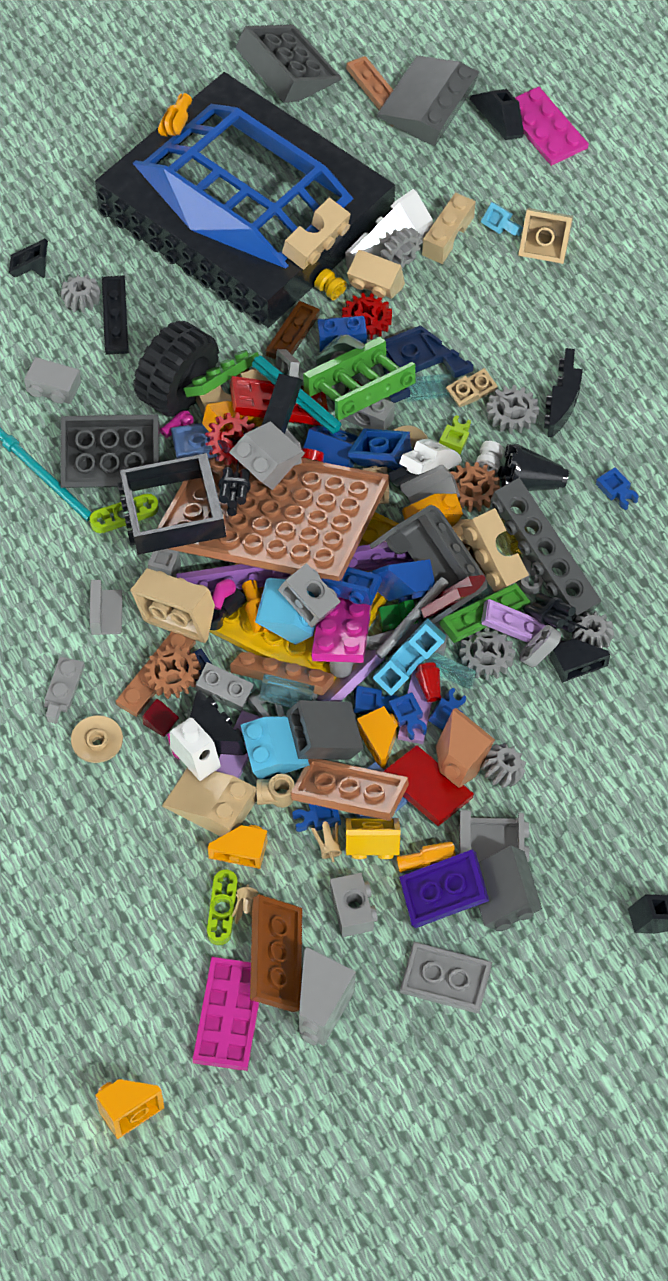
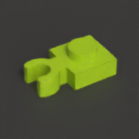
(456, 435)

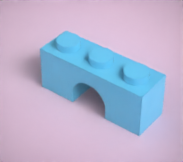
(409, 656)

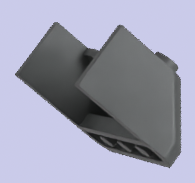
(432, 537)

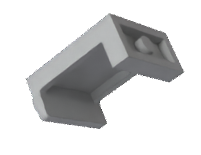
(491, 835)

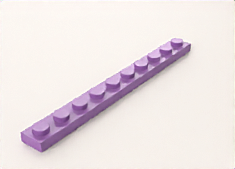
(363, 559)

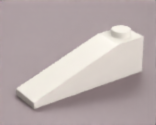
(407, 212)

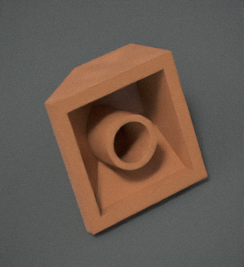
(462, 748)

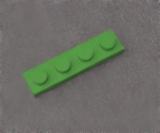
(218, 375)
(468, 620)

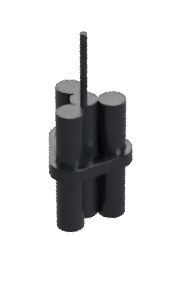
(234, 488)
(553, 612)

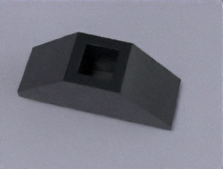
(501, 111)
(217, 726)

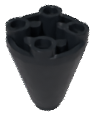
(532, 468)

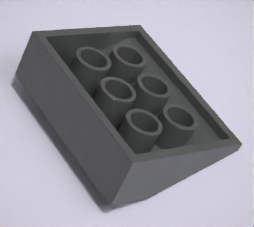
(286, 61)
(428, 97)
(103, 445)

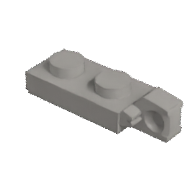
(62, 687)

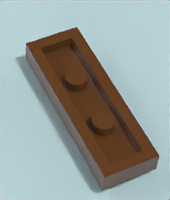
(294, 329)

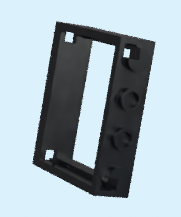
(164, 474)

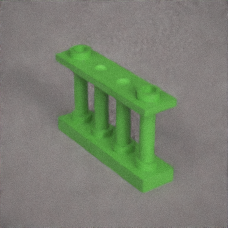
(352, 363)

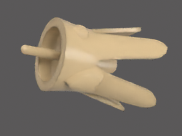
(331, 847)
(244, 902)

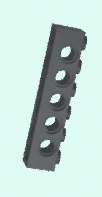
(517, 495)

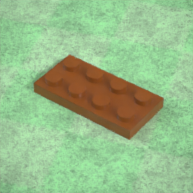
(276, 953)

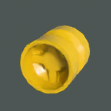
(330, 284)

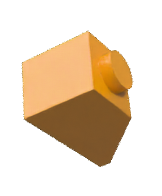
(447, 503)
(378, 734)
(240, 846)

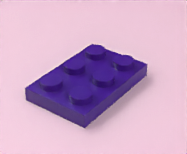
(444, 888)

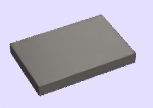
(446, 977)

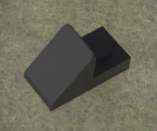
(30, 258)

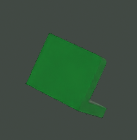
(393, 615)

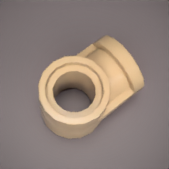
(267, 790)

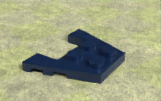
(425, 351)

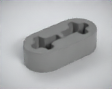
(538, 581)
(540, 646)

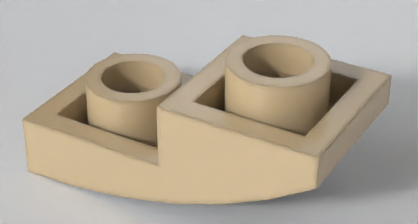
(472, 388)

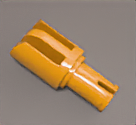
(175, 116)
(253, 598)
(427, 856)

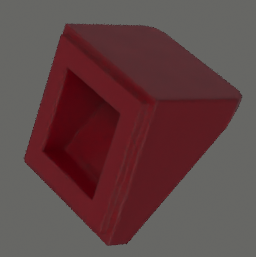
(159, 718)

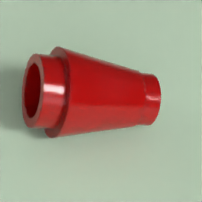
(429, 680)

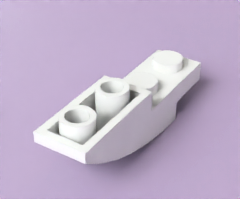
(429, 455)

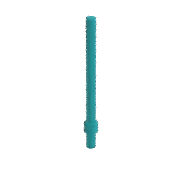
(10, 443)

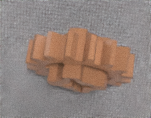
(473, 483)
(172, 670)

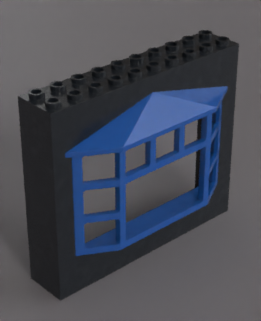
(208, 235)

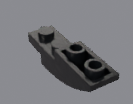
(563, 395)

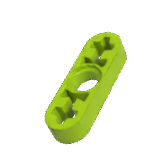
(104, 513)
(215, 899)

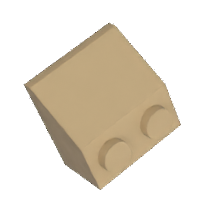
(545, 235)
(376, 275)

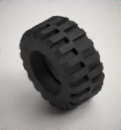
(170, 365)

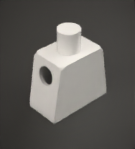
(188, 743)

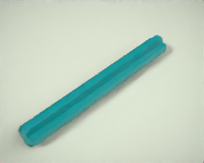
(303, 400)

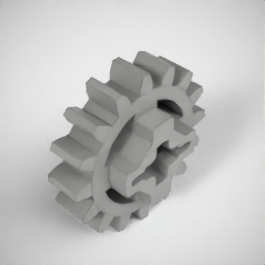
(402, 247)
(516, 408)
(487, 654)

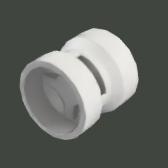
(490, 455)

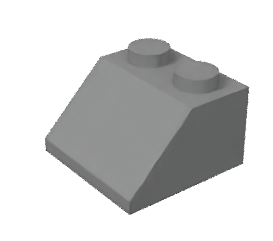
(267, 454)

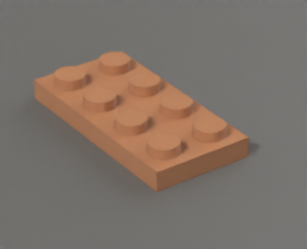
(350, 789)

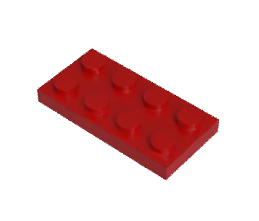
(253, 396)

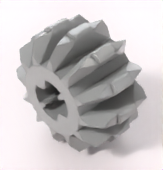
(80, 293)
(598, 632)
(504, 765)

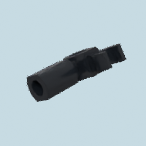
(230, 605)

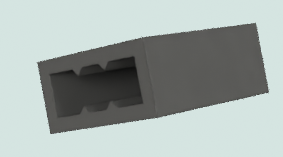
(324, 730)
(509, 889)

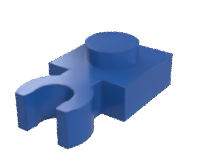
(615, 485)
(370, 699)
(444, 709)
(408, 713)
(316, 817)

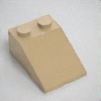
(213, 803)

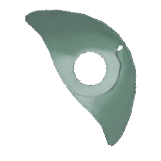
(340, 343)

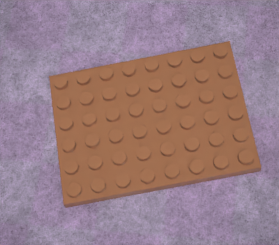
(308, 518)

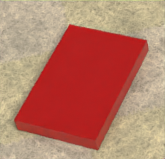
(428, 788)

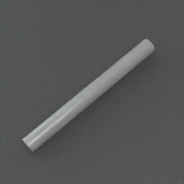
(411, 618)

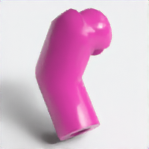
(181, 419)
(222, 590)

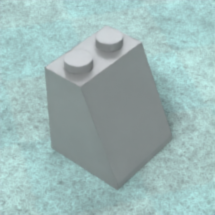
(324, 996)

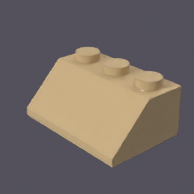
(174, 604)

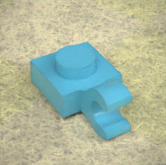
(499, 219)

